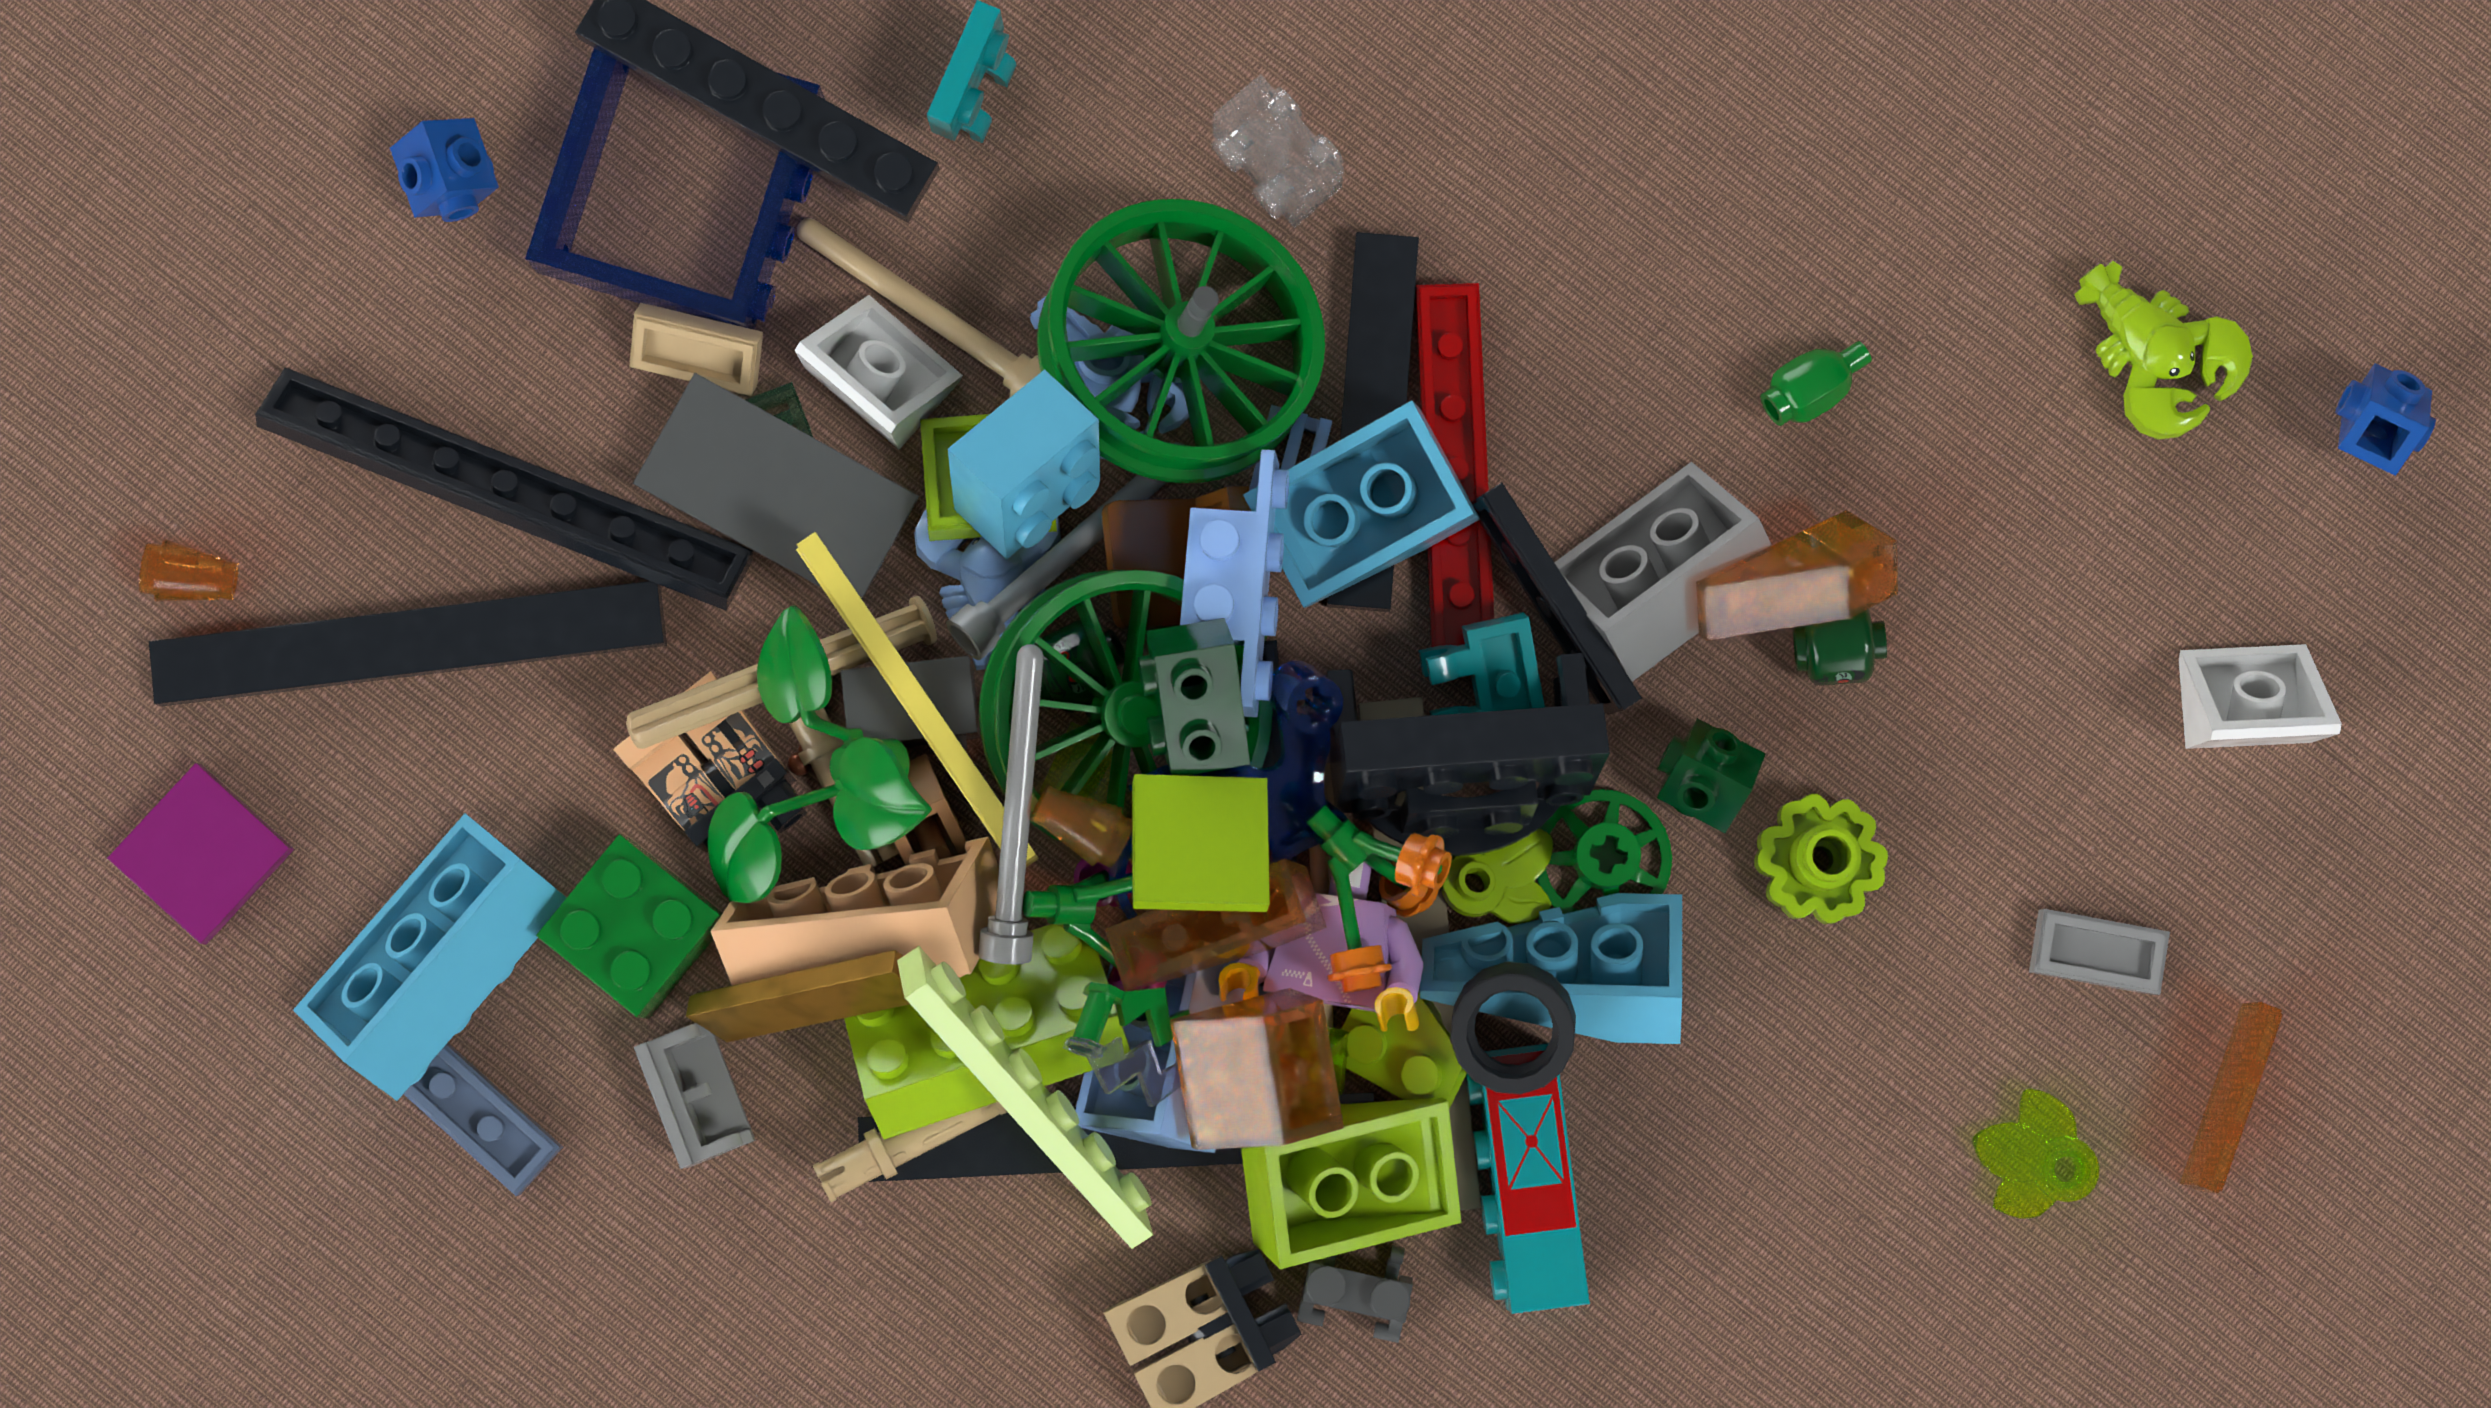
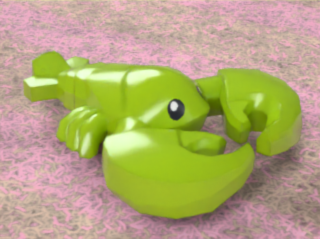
(2163, 349)

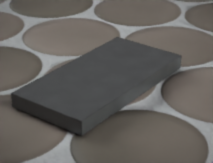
(773, 485)

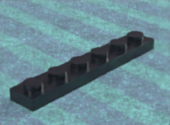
(760, 103)

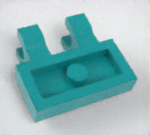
(977, 52)
(1500, 663)

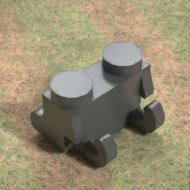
(1358, 1293)

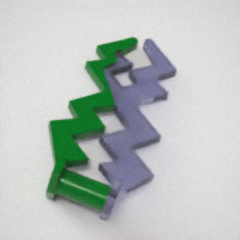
(1109, 1061)

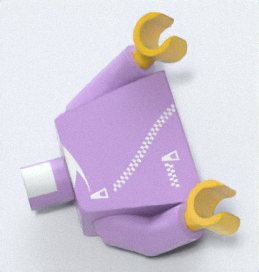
(1307, 962)

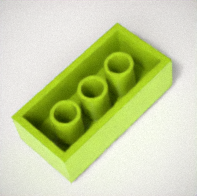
(918, 1080)

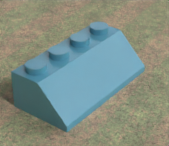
(429, 957)

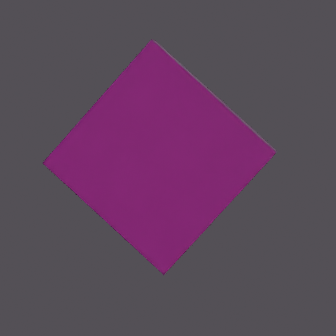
(200, 853)

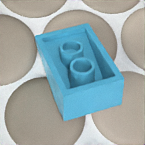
(1367, 505)

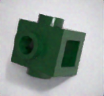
(1709, 774)

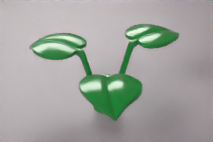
(869, 773)

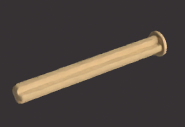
(741, 691)

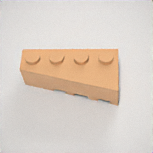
(865, 914)

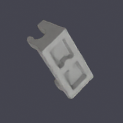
(694, 1094)

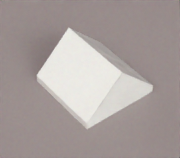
(878, 369)
(2254, 697)

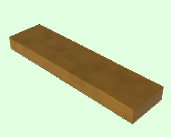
(800, 998)

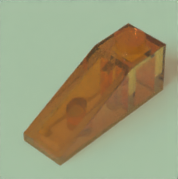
(1801, 581)
(1181, 942)

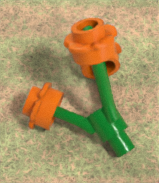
(1406, 884)

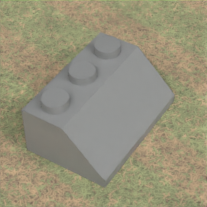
(1645, 565)

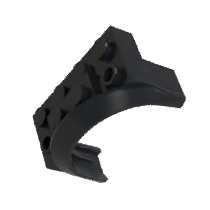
(1508, 748)

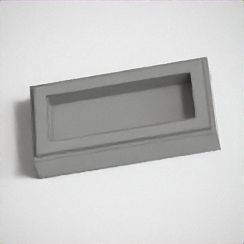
(2099, 952)

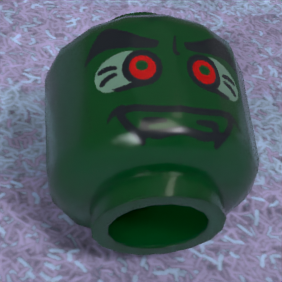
(1074, 645)
(1840, 649)

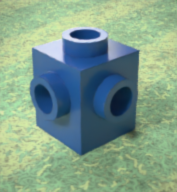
(444, 168)
(2385, 418)

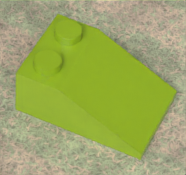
(1356, 1185)

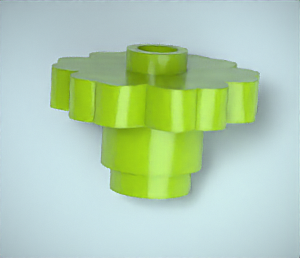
(1853, 865)

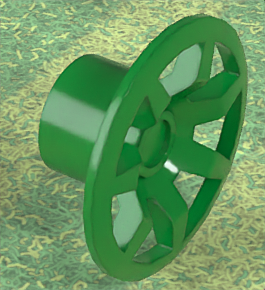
(1607, 851)

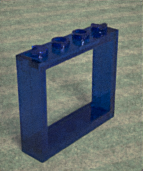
(570, 188)

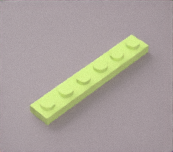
(1017, 1086)

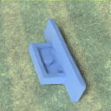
(1230, 575)

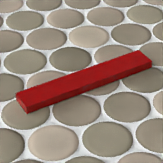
(1455, 410)

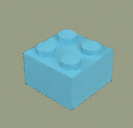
(1026, 465)

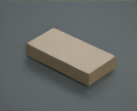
(689, 344)

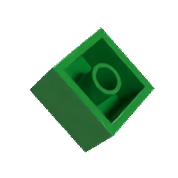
(632, 927)

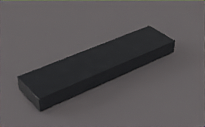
(1554, 598)

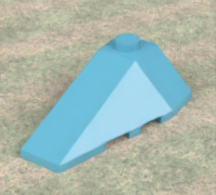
(1611, 958)

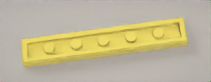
(905, 687)

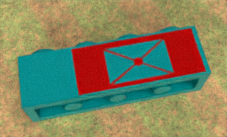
(1531, 1193)

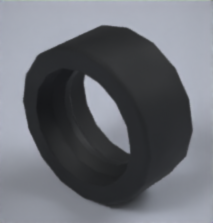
(1511, 1077)

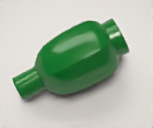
(1812, 383)

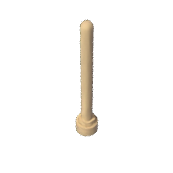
(1014, 369)

